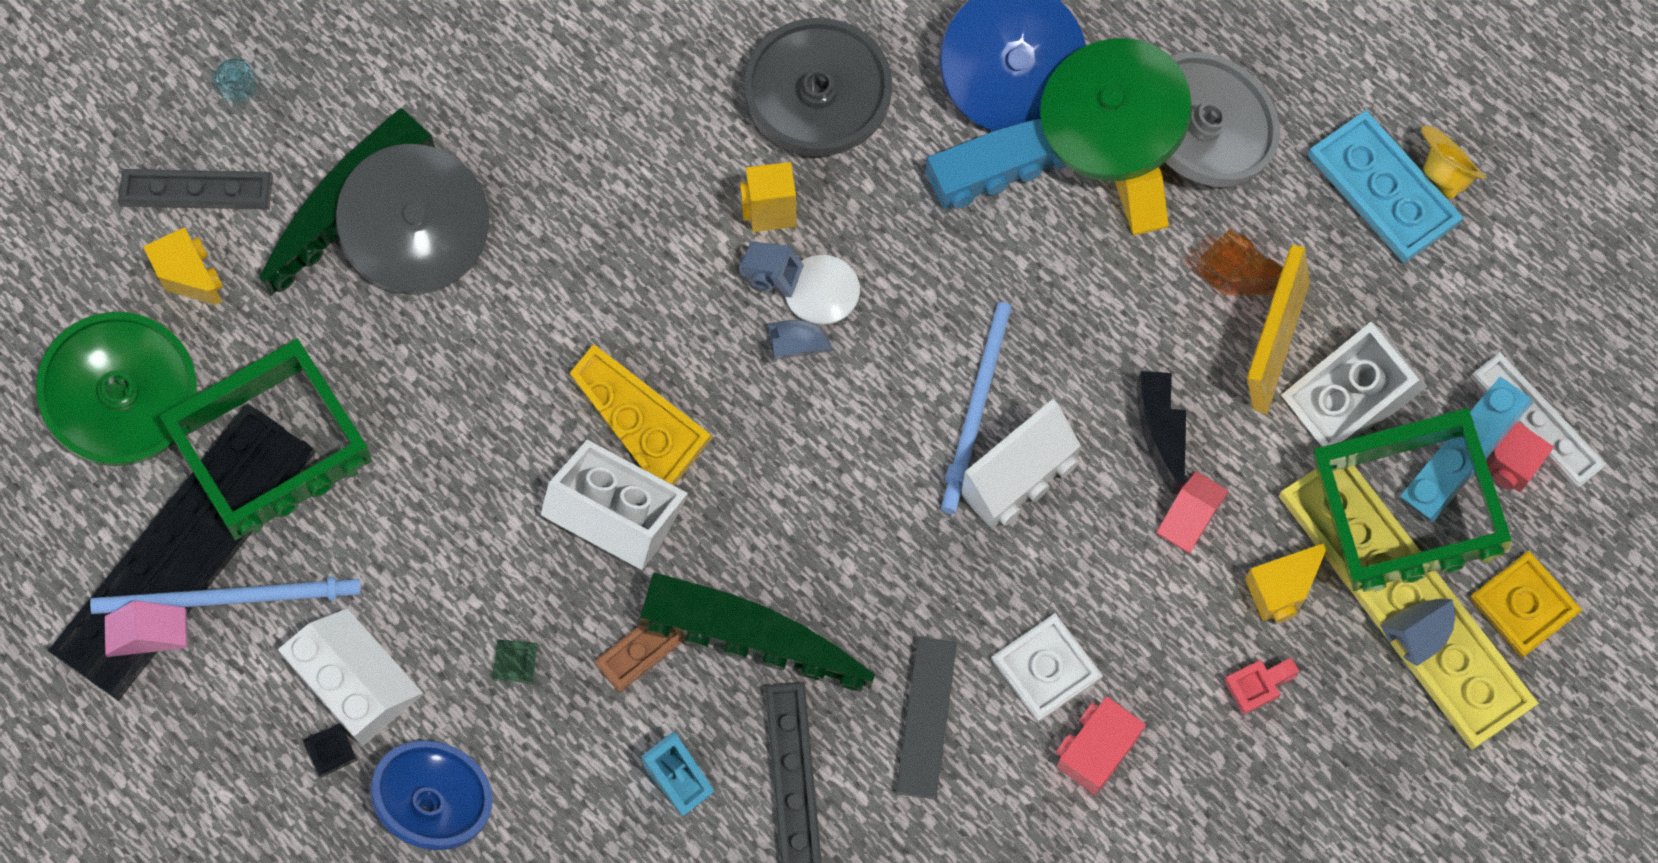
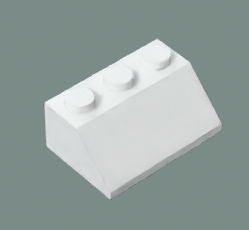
(1021, 466)
(613, 504)
(350, 674)

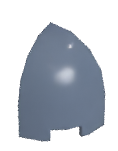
(797, 339)
(1422, 628)

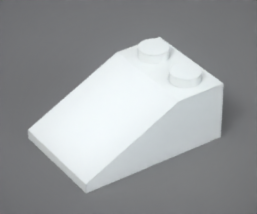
(1354, 387)

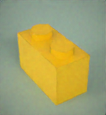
(769, 197)

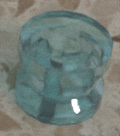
(239, 73)

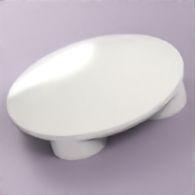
(824, 290)

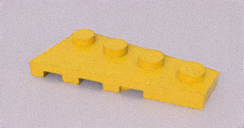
(646, 423)

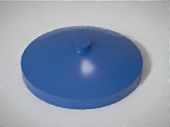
(1002, 56)

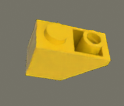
(181, 269)

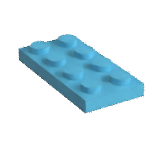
(1385, 186)

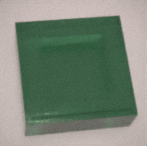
(515, 661)

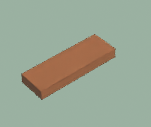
(635, 656)

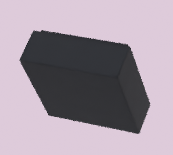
(330, 750)

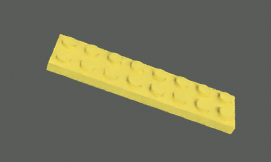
(1468, 673)

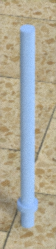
(329, 588)

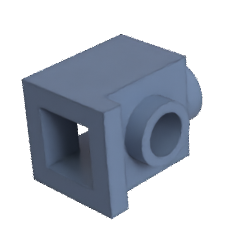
(771, 267)

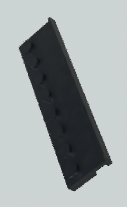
(185, 541)

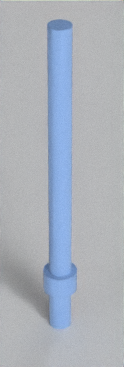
(956, 471)

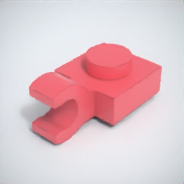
(1256, 685)

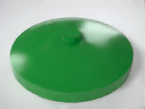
(1116, 109)
(110, 383)

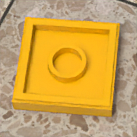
(1525, 604)

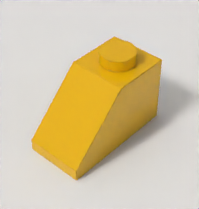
(1144, 202)
(1284, 583)

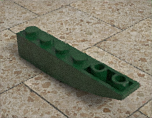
(315, 221)
(745, 629)

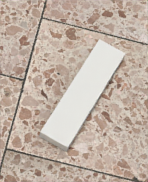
(1570, 453)

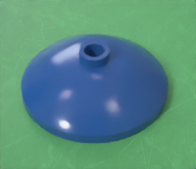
(434, 778)

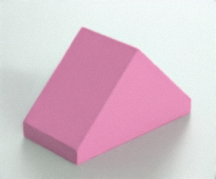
(145, 628)

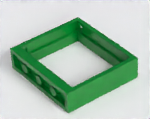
(241, 388)
(1392, 442)

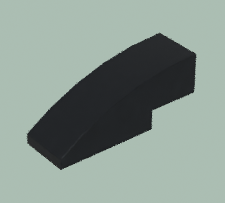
(1162, 427)

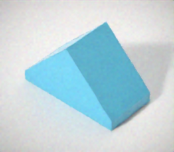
(677, 774)

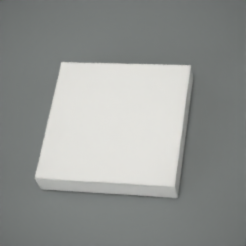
(1046, 667)

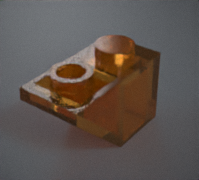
(1238, 268)

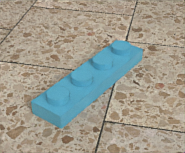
(1451, 464)

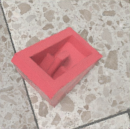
(1192, 511)

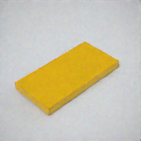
(1278, 329)

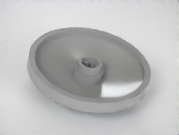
(1231, 123)

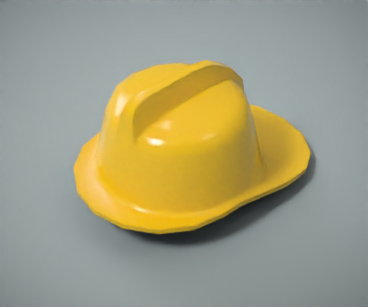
(1448, 164)

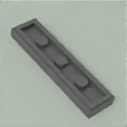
(195, 189)
(926, 718)

